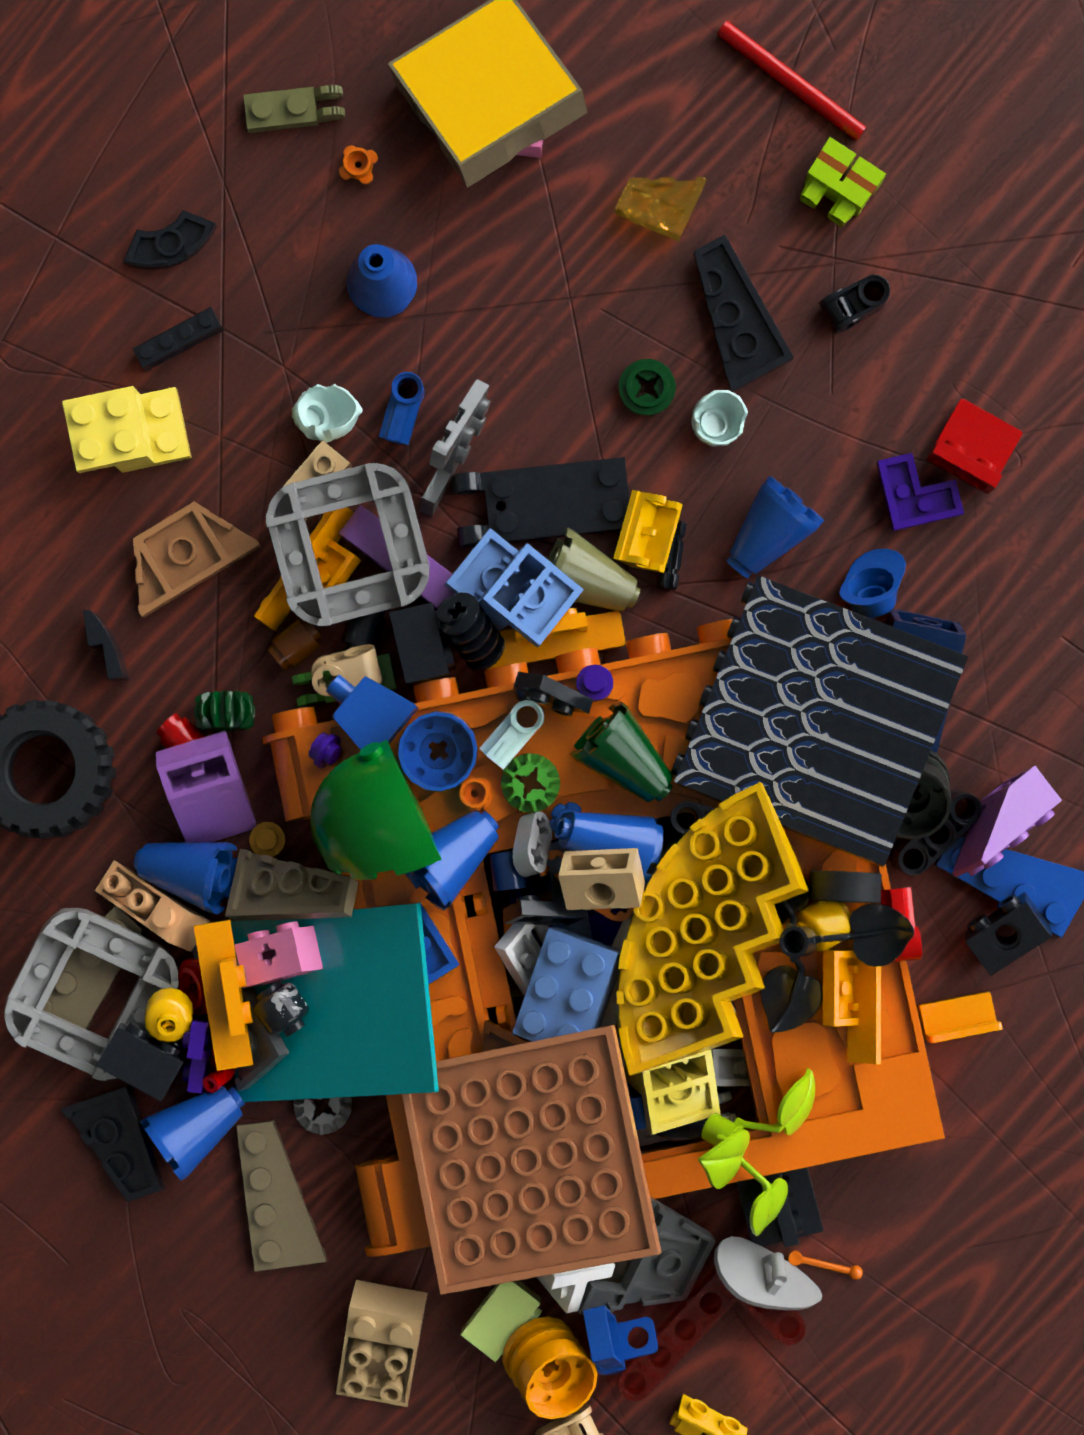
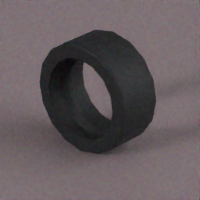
(845, 886)

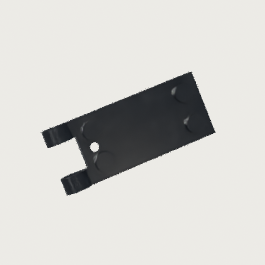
(547, 499)

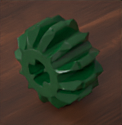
(224, 711)

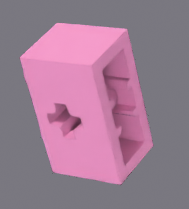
(279, 955)

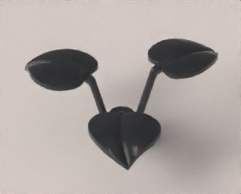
(791, 997)

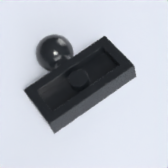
(546, 690)

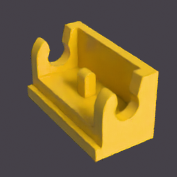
(647, 531)

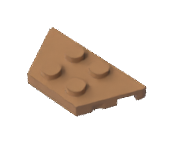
(184, 553)

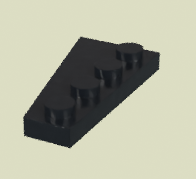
(741, 323)

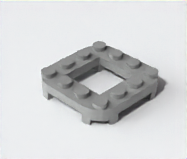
(296, 555)
(44, 965)

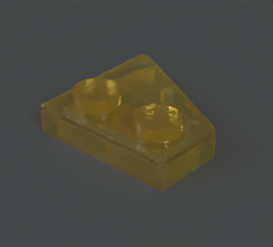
(660, 203)

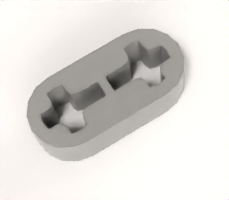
(532, 844)

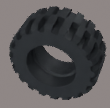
(91, 777)

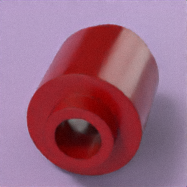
(177, 731)

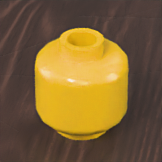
(825, 919)
(168, 1015)

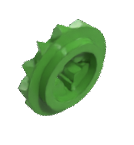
(537, 799)

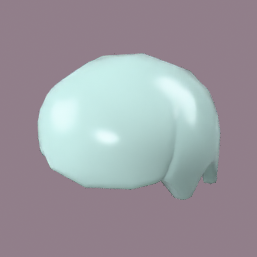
(719, 418)

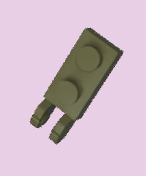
(291, 108)

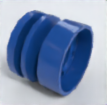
(439, 773)

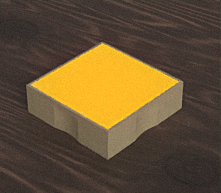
(488, 88)

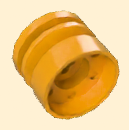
(549, 1367)

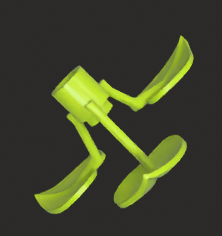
(732, 1140)

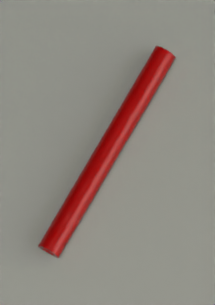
(791, 80)

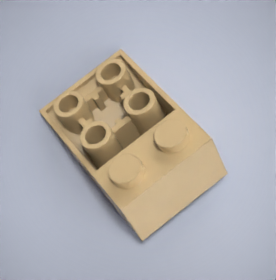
(381, 1343)

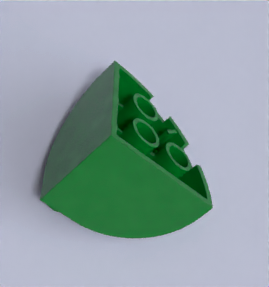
(370, 818)

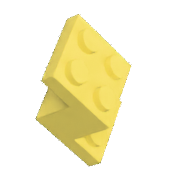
(126, 429)
(676, 1091)

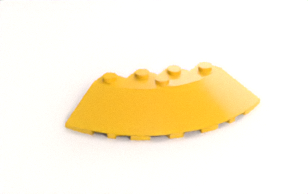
(699, 932)

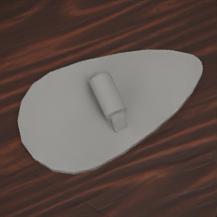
(763, 1276)

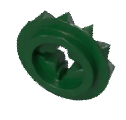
(647, 370)

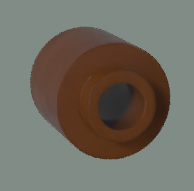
(294, 644)

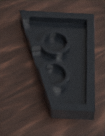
(120, 1141)

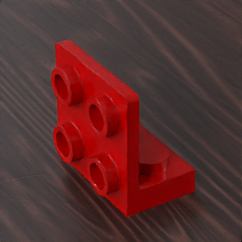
(975, 446)

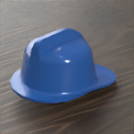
(874, 582)

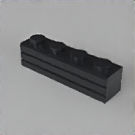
(178, 339)

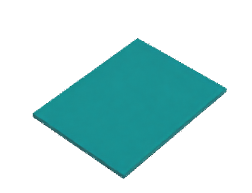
(365, 1014)

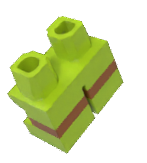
(851, 193)

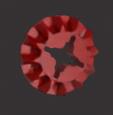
(190, 977)

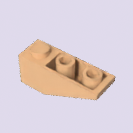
(151, 906)

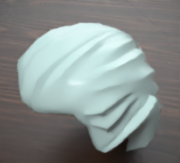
(326, 412)

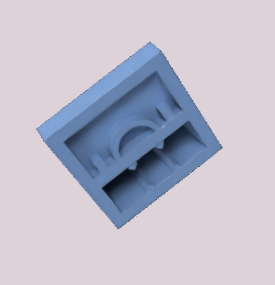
(515, 586)

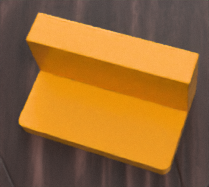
(958, 1017)

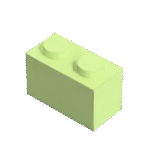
(500, 1316)

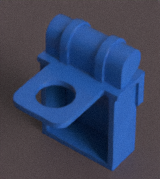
(610, 1339)

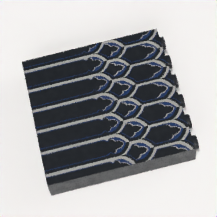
(821, 714)

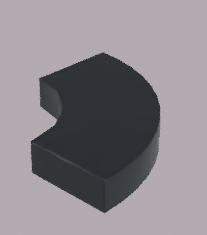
(169, 245)

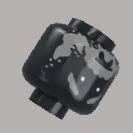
(281, 1008)

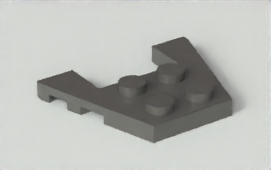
(455, 444)
(661, 1276)

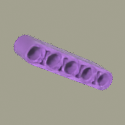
(366, 535)

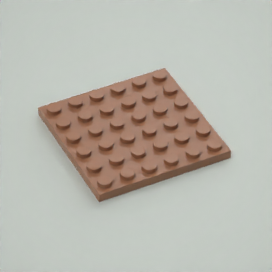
(531, 1162)

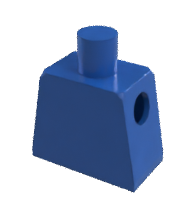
(369, 710)

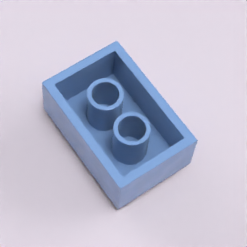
(568, 986)

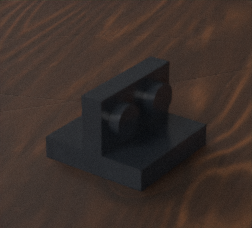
(798, 1215)

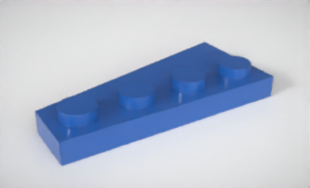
(1050, 886)

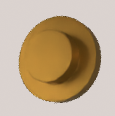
(267, 839)

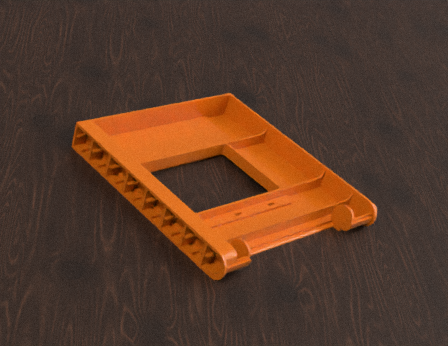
(855, 1104)

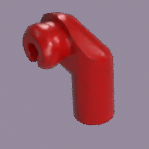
(216, 1079)

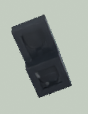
(100, 637)

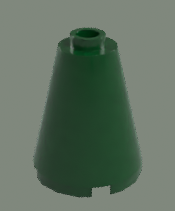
(624, 754)

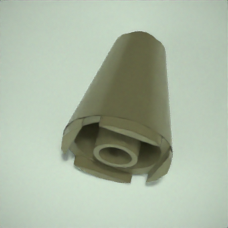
(601, 578)

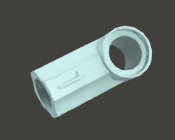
(511, 736)

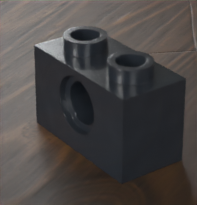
(998, 951)

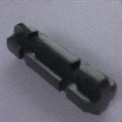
(670, 579)

